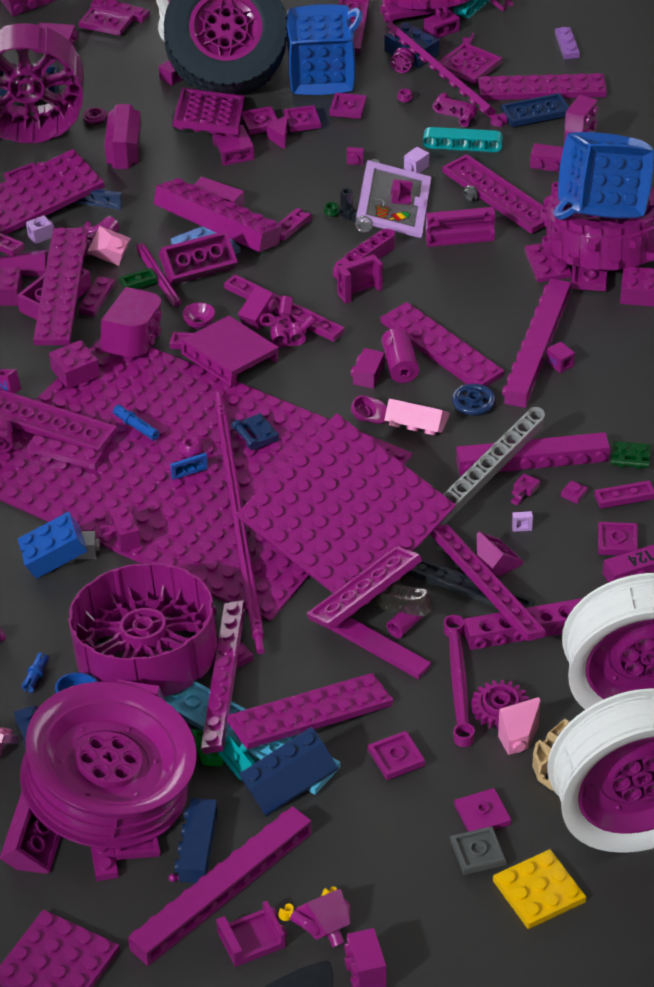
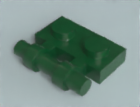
(630, 455)

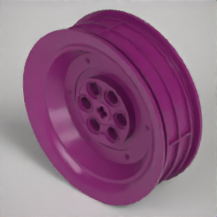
(107, 765)

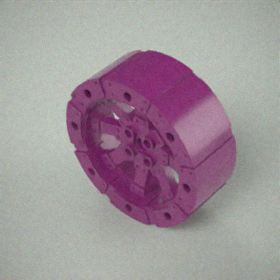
(31, 83)
(133, 609)

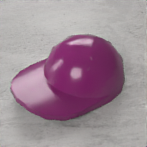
(368, 409)

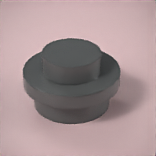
(470, 193)

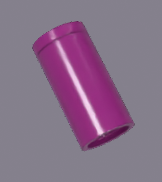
(402, 623)

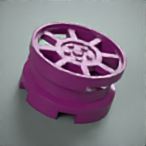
(402, 59)

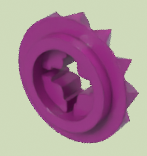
(99, 113)

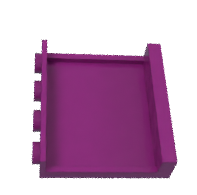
(227, 349)

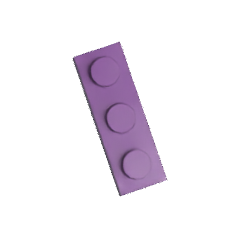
(567, 42)

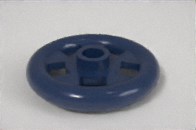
(473, 399)

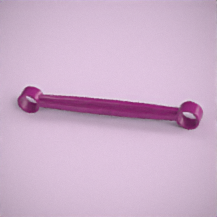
(459, 682)

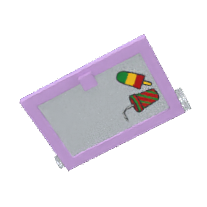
(376, 205)

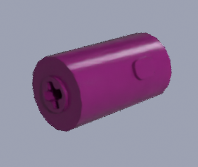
(400, 355)

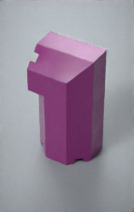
(122, 136)

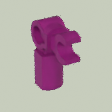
(284, 311)

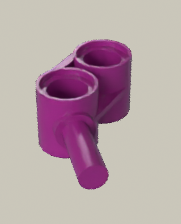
(293, 334)

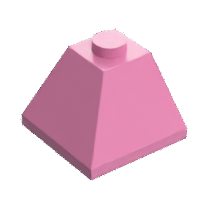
(109, 245)
(519, 725)

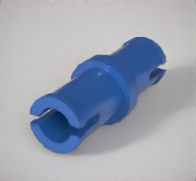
(35, 672)

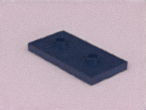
(535, 109)

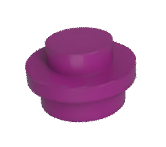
(404, 95)

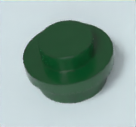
(331, 209)

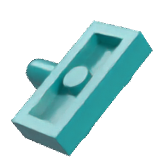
(236, 755)

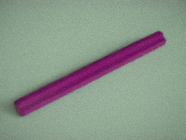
(162, 280)

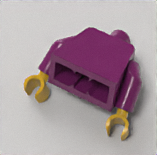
(321, 916)

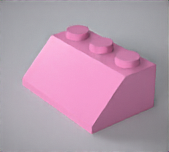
(416, 417)

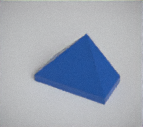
(189, 466)

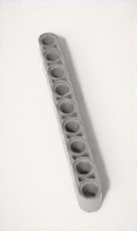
(494, 461)

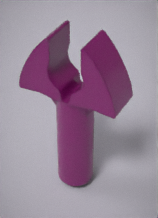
(496, 120)

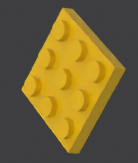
(539, 889)

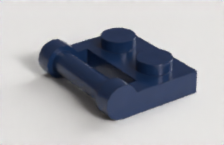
(259, 428)

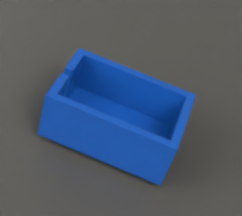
(52, 545)

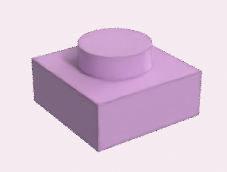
(522, 521)

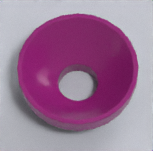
(197, 312)

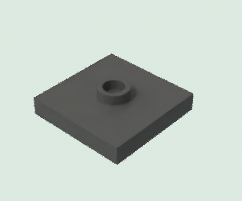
(478, 850)

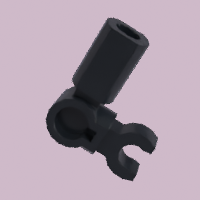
(346, 200)

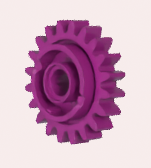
(494, 697)

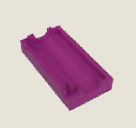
(460, 226)

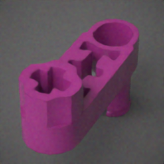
(446, 106)

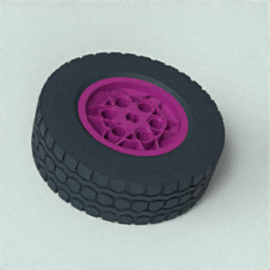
(232, 68)

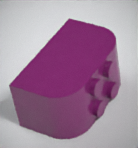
(131, 323)

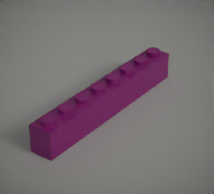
(543, 453)

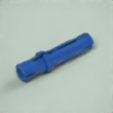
(131, 419)

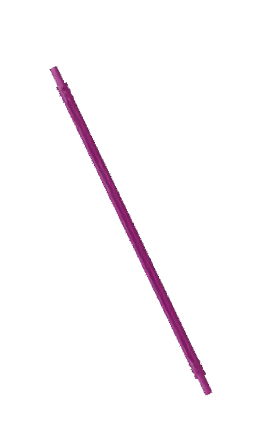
(240, 527)

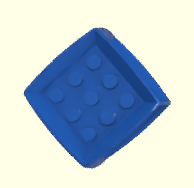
(321, 48)
(604, 176)

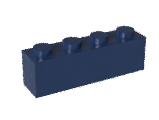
(197, 840)

